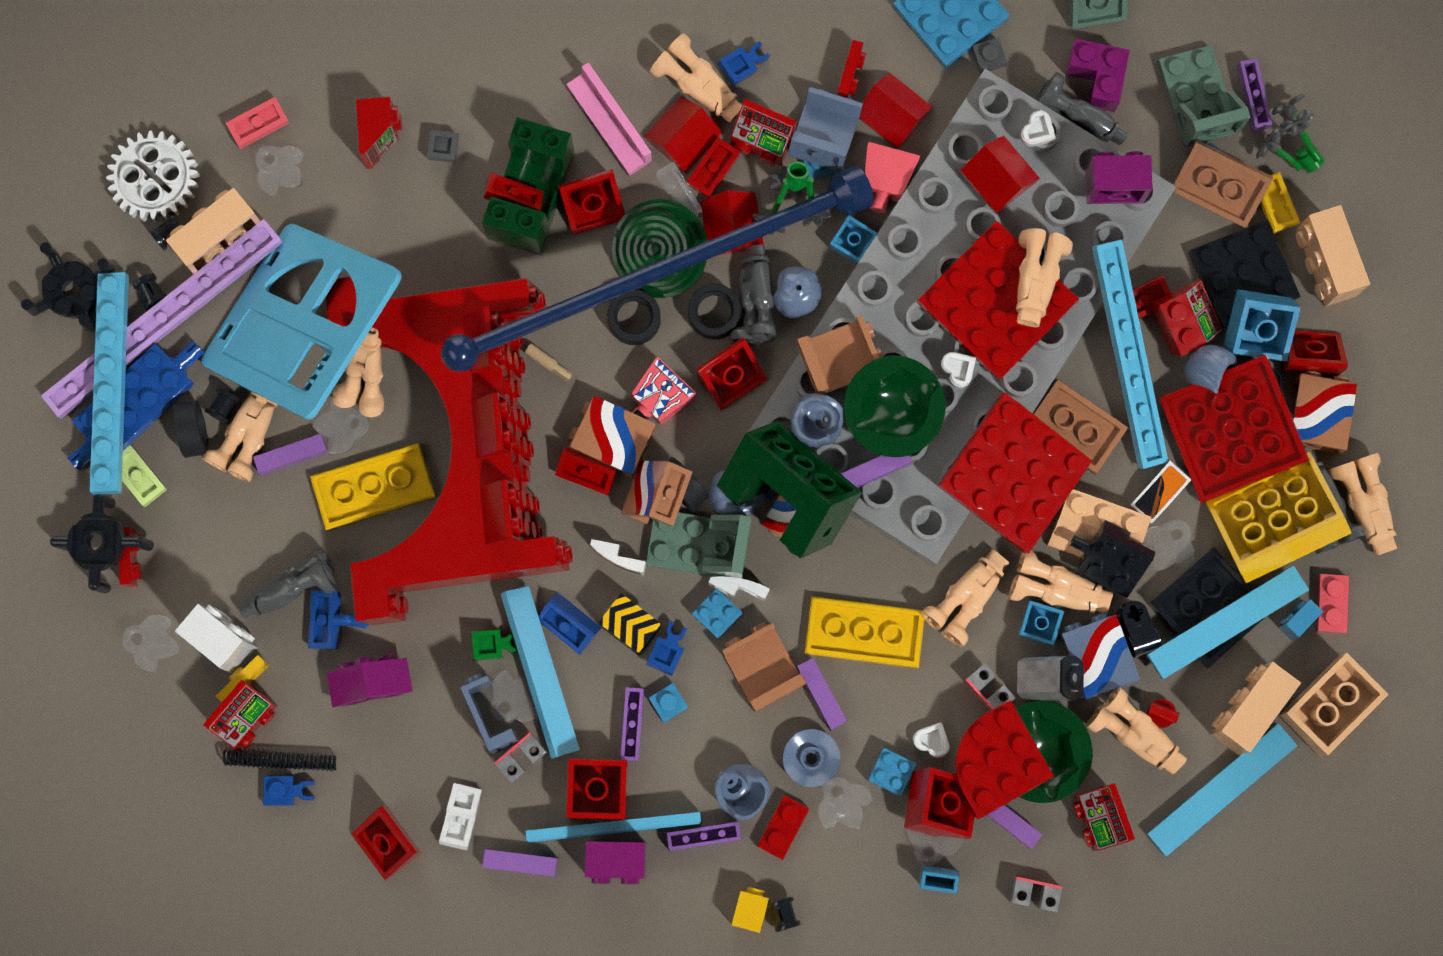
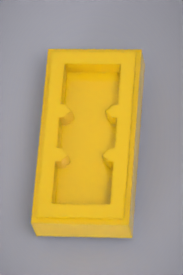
(1279, 206)
(248, 674)

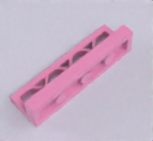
(609, 120)

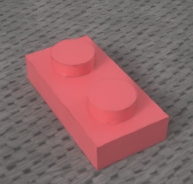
(257, 123)
(1333, 600)

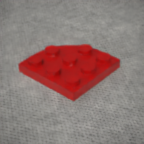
(998, 761)

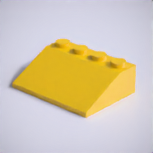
(1278, 519)

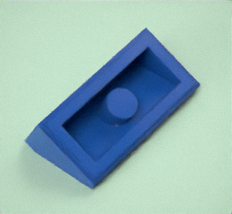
(568, 623)

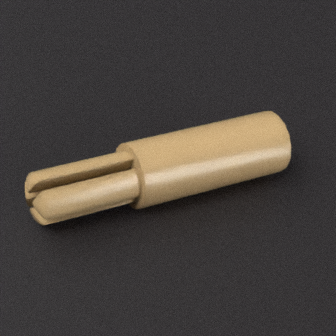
(547, 362)

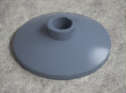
(827, 756)

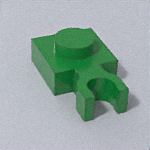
(489, 645)

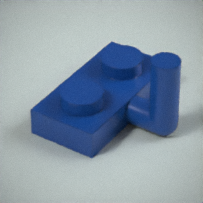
(326, 619)

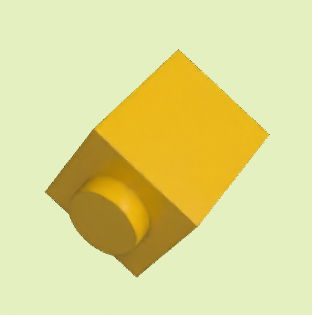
(750, 910)

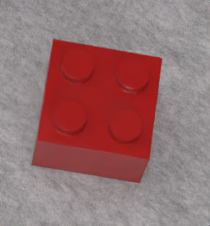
(597, 789)

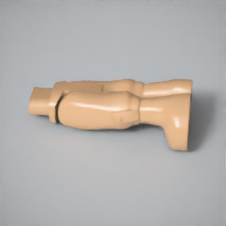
(702, 84)
(1038, 280)
(368, 365)
(247, 427)
(1369, 508)
(1064, 588)
(972, 593)
(1140, 736)

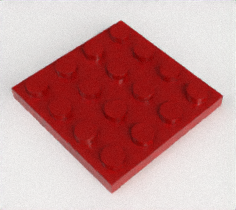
(979, 302)
(1235, 433)
(1014, 473)

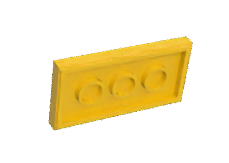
(372, 486)
(864, 632)

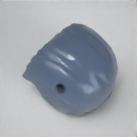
(794, 302)
(1208, 365)
(809, 422)
(724, 506)
(742, 791)

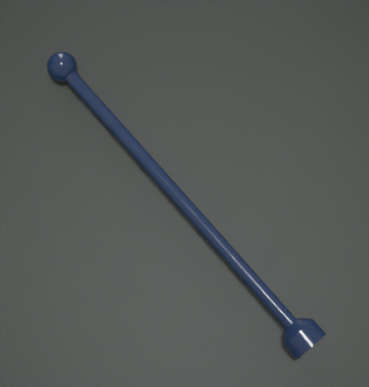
(847, 192)

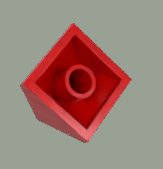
(893, 110)
(683, 133)
(999, 174)
(592, 201)
(729, 212)
(1316, 352)
(731, 374)
(385, 842)

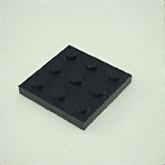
(1244, 262)
(1198, 595)

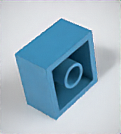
(1262, 325)

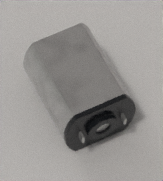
(1050, 678)

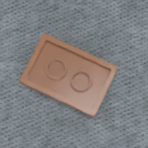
(1222, 183)
(1081, 423)

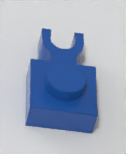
(740, 64)
(666, 652)
(282, 790)

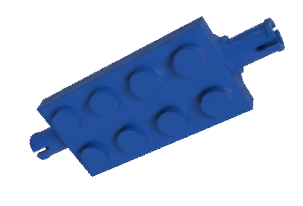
(150, 390)

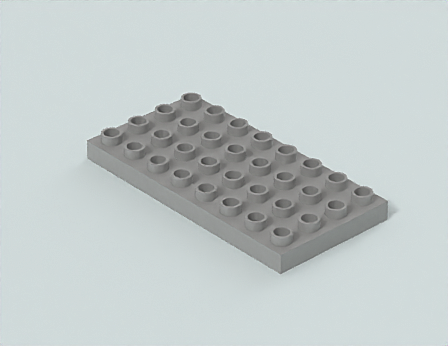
(915, 247)

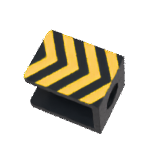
(630, 624)

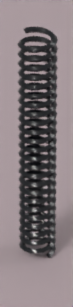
(287, 765)

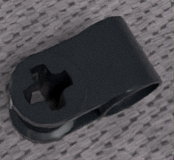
(1140, 631)

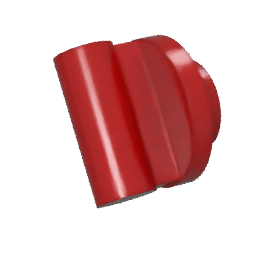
(1163, 713)

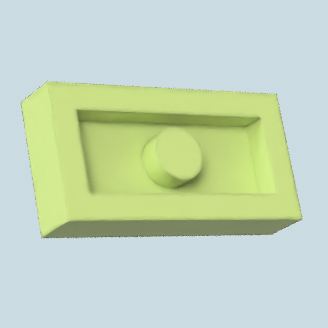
(140, 478)

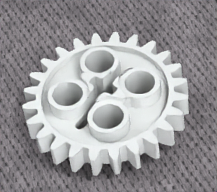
(170, 158)

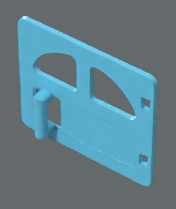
(276, 335)

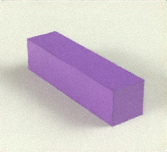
(1254, 95)
(290, 454)
(875, 469)
(821, 694)
(632, 724)
(1015, 826)
(703, 836)
(520, 862)

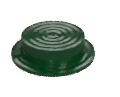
(655, 233)
(894, 406)
(1064, 746)

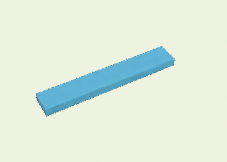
(1227, 622)
(540, 672)
(1221, 790)
(613, 827)

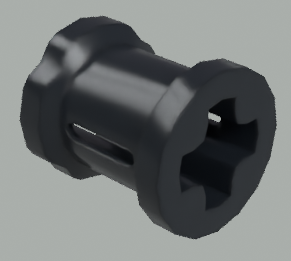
(162, 233)
(147, 283)
(222, 405)
(784, 914)

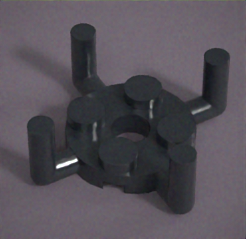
(57, 280)
(112, 547)

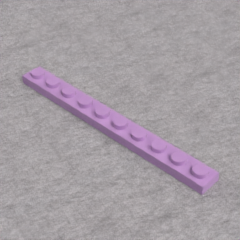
(170, 312)

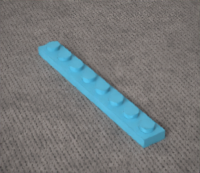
(1130, 354)
(109, 383)

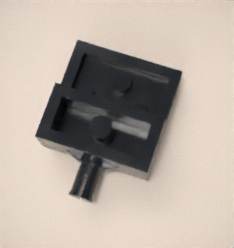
(1113, 559)

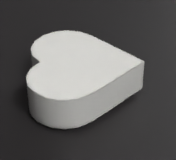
(1038, 130)
(959, 368)
(932, 740)

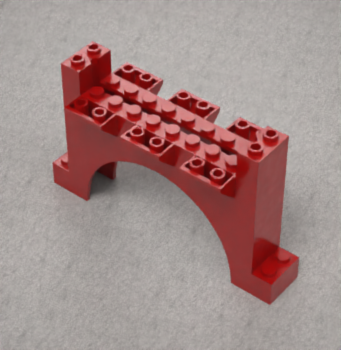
(485, 514)

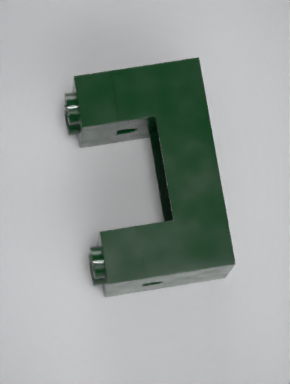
(538, 160)
(779, 461)

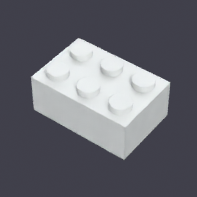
(217, 637)

